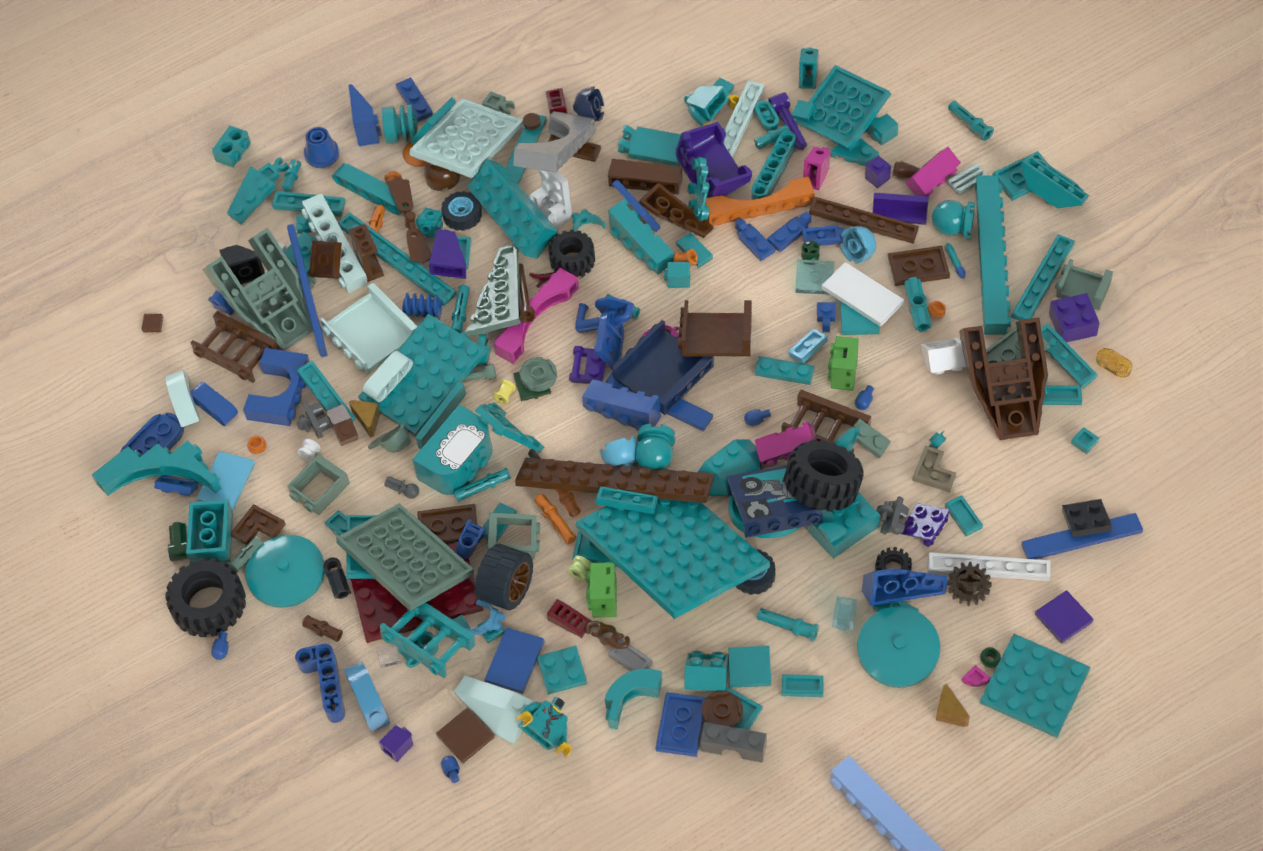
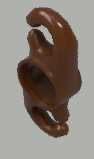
(611, 641)

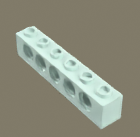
(316, 207)

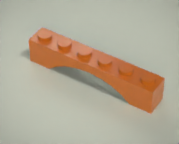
(793, 195)

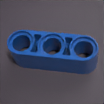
(213, 403)

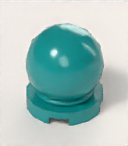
(952, 218)
(655, 446)

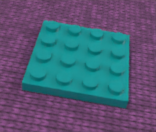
(844, 107)
(1035, 685)

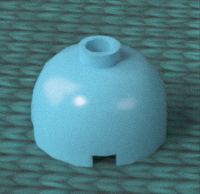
(858, 244)
(620, 452)

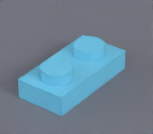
(808, 346)

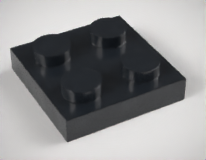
(1086, 518)

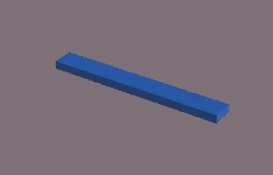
(307, 290)

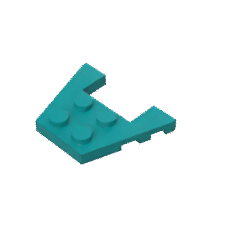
(494, 415)

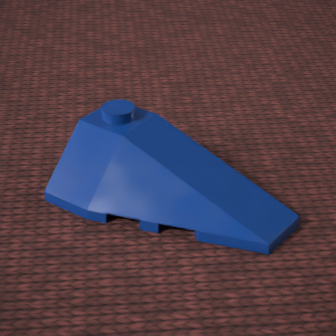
(901, 585)

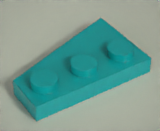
(250, 195)

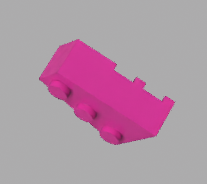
(780, 445)

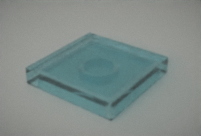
(812, 275)

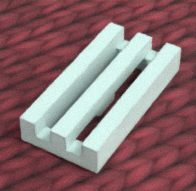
(965, 177)

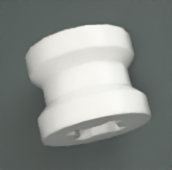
(308, 450)

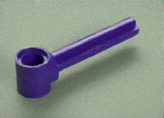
(781, 106)

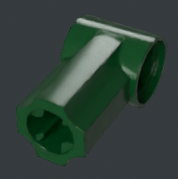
(178, 541)

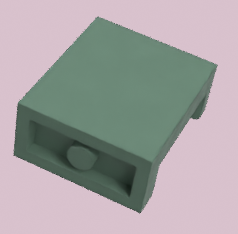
(1080, 281)

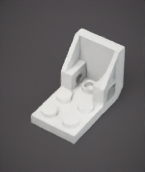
(553, 198)

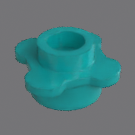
(937, 439)

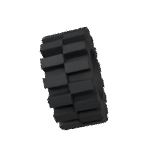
(893, 556)

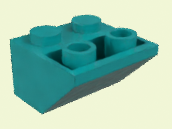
(706, 671)

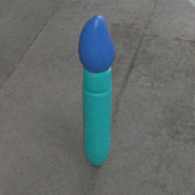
(952, 254)

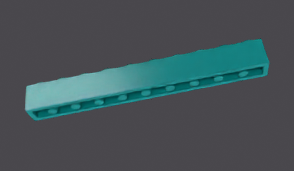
(991, 255)

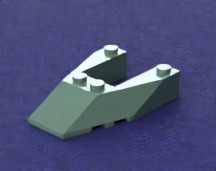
(270, 302)

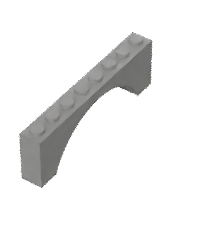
(552, 155)

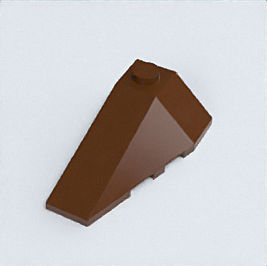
(671, 209)

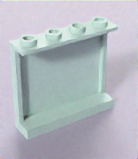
(369, 329)

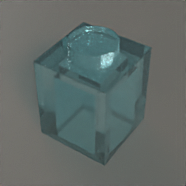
(844, 613)

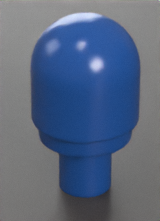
(864, 398)
(756, 416)
(220, 646)
(450, 768)

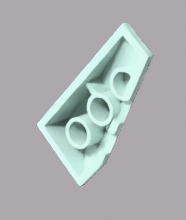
(493, 706)

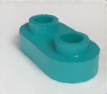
(768, 119)

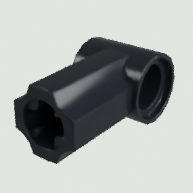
(336, 578)

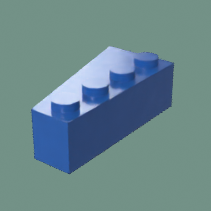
(622, 404)

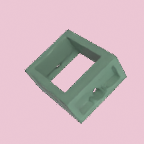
(318, 465)
(514, 519)

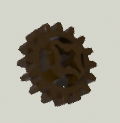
(959, 582)

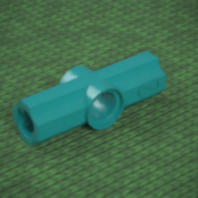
(919, 312)

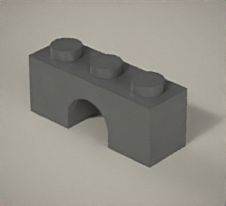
(746, 742)

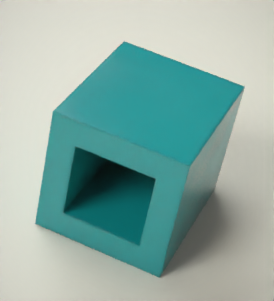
(678, 275)

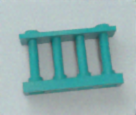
(431, 618)

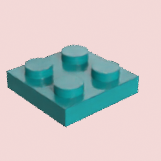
(562, 670)

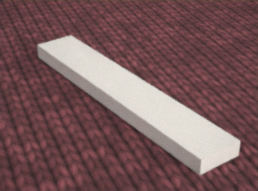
(995, 566)

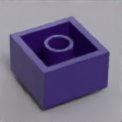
(1074, 317)

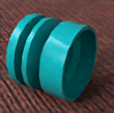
(399, 124)

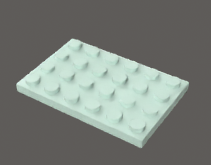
(466, 138)

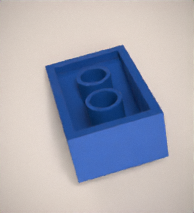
(364, 119)

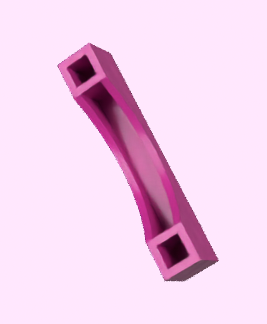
(558, 289)

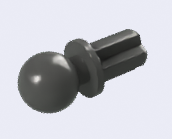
(411, 490)

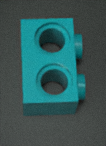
(231, 146)

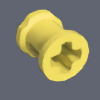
(504, 391)

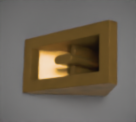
(367, 415)
(950, 709)

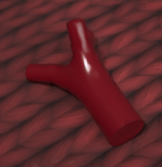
(542, 277)

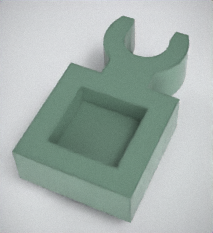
(498, 103)

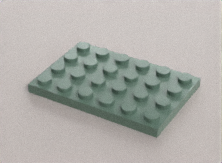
(405, 556)

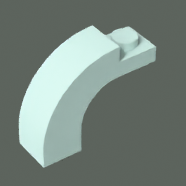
(181, 398)

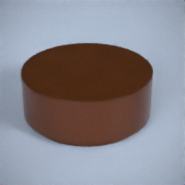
(531, 121)

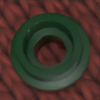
(992, 652)

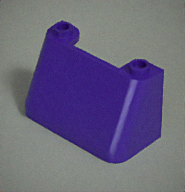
(723, 172)

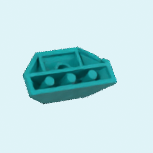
(1052, 184)
(735, 458)

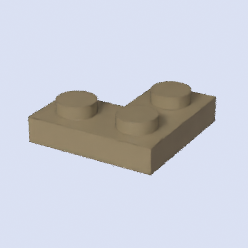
(930, 473)

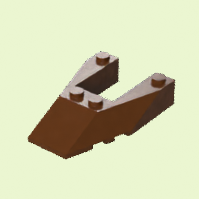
(1010, 389)

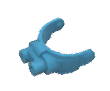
(493, 622)

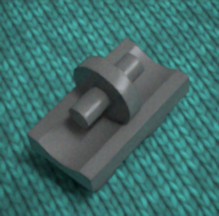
(318, 425)
(890, 514)

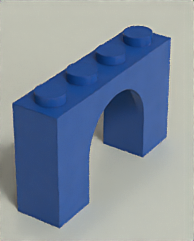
(280, 408)

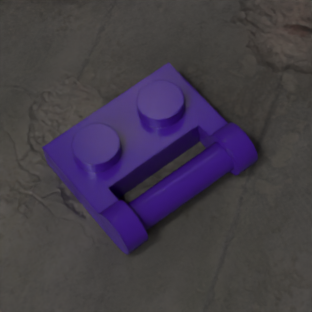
(594, 366)

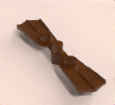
(402, 195)

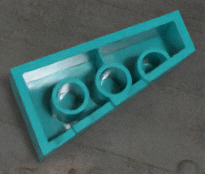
(639, 237)

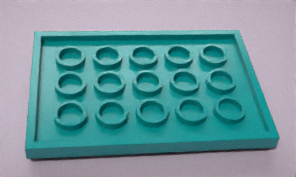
(439, 362)

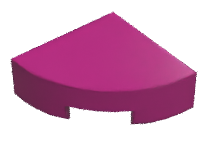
(975, 677)

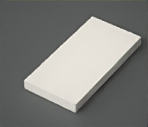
(862, 294)

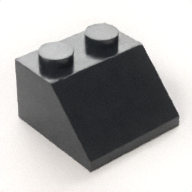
(243, 263)

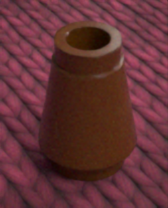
(904, 170)

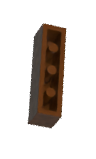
(644, 175)

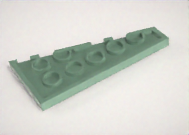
(500, 297)

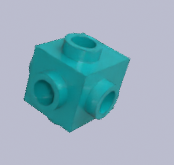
(429, 222)

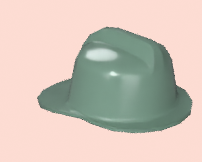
(393, 440)

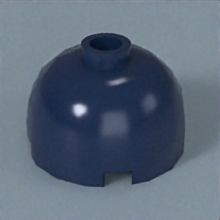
(589, 103)

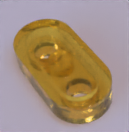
(1114, 363)

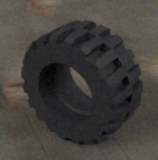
(823, 475)
(198, 577)

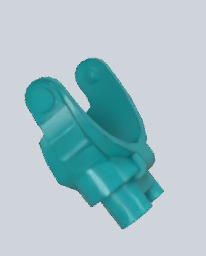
(585, 218)

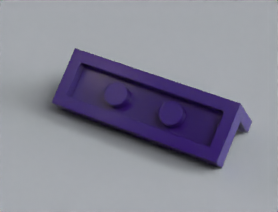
(904, 208)

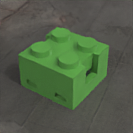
(843, 363)
(602, 590)

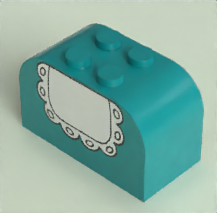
(454, 452)

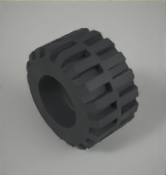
(572, 243)

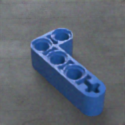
(327, 683)

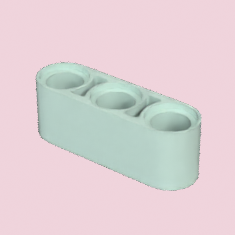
(387, 376)

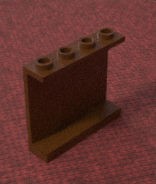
(715, 333)

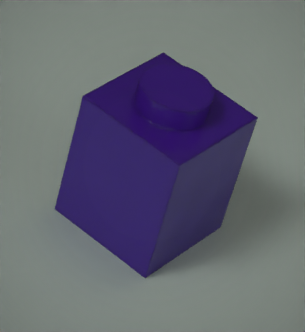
(877, 171)
(396, 742)

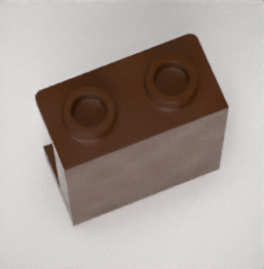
(364, 251)

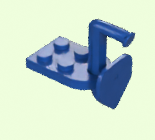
(608, 326)

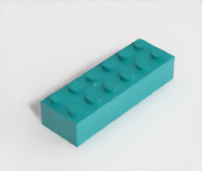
(512, 209)

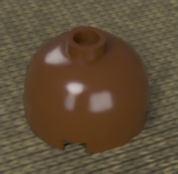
(440, 178)

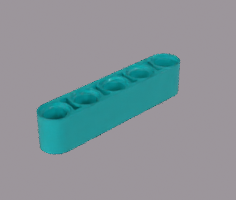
(774, 166)
(366, 187)

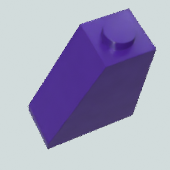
(447, 256)

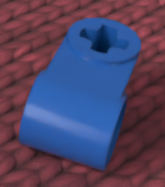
(220, 303)
(471, 536)

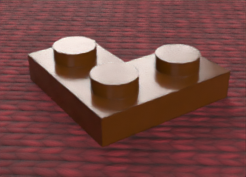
(257, 520)

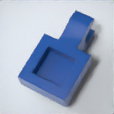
(826, 313)

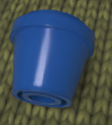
(320, 148)

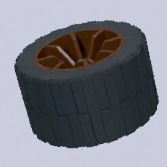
(504, 576)

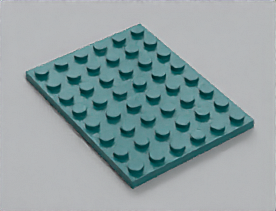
(676, 554)

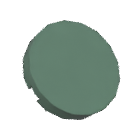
(538, 374)

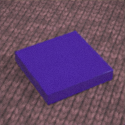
(1064, 616)

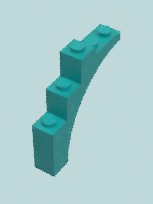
(158, 461)

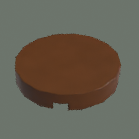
(722, 709)

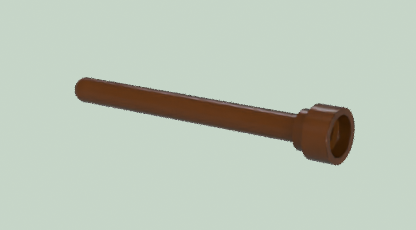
(527, 313)

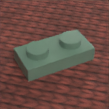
(871, 439)

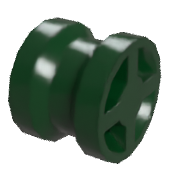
(807, 248)

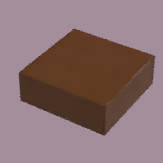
(152, 322)

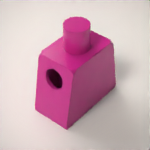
(818, 160)

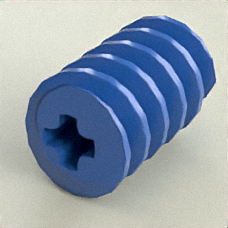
(422, 306)

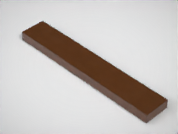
(857, 217)

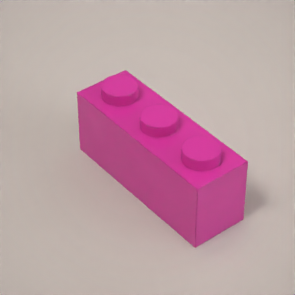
(933, 173)

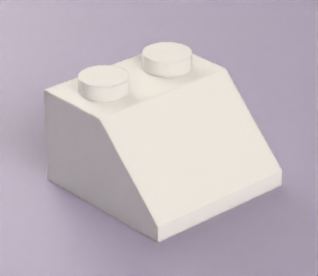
(943, 356)

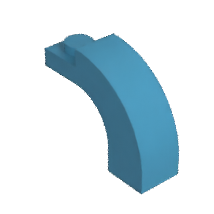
(366, 696)

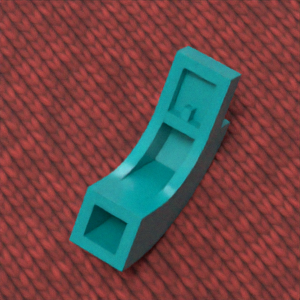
(630, 685)

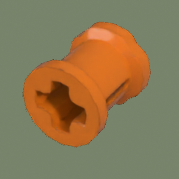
(689, 256)

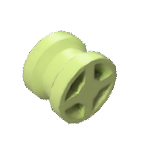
(579, 567)

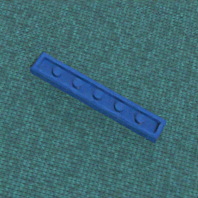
(682, 410)
(1063, 541)

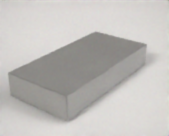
(630, 658)

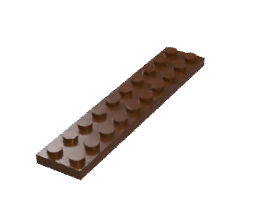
(590, 476)

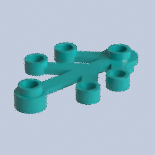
(699, 190)

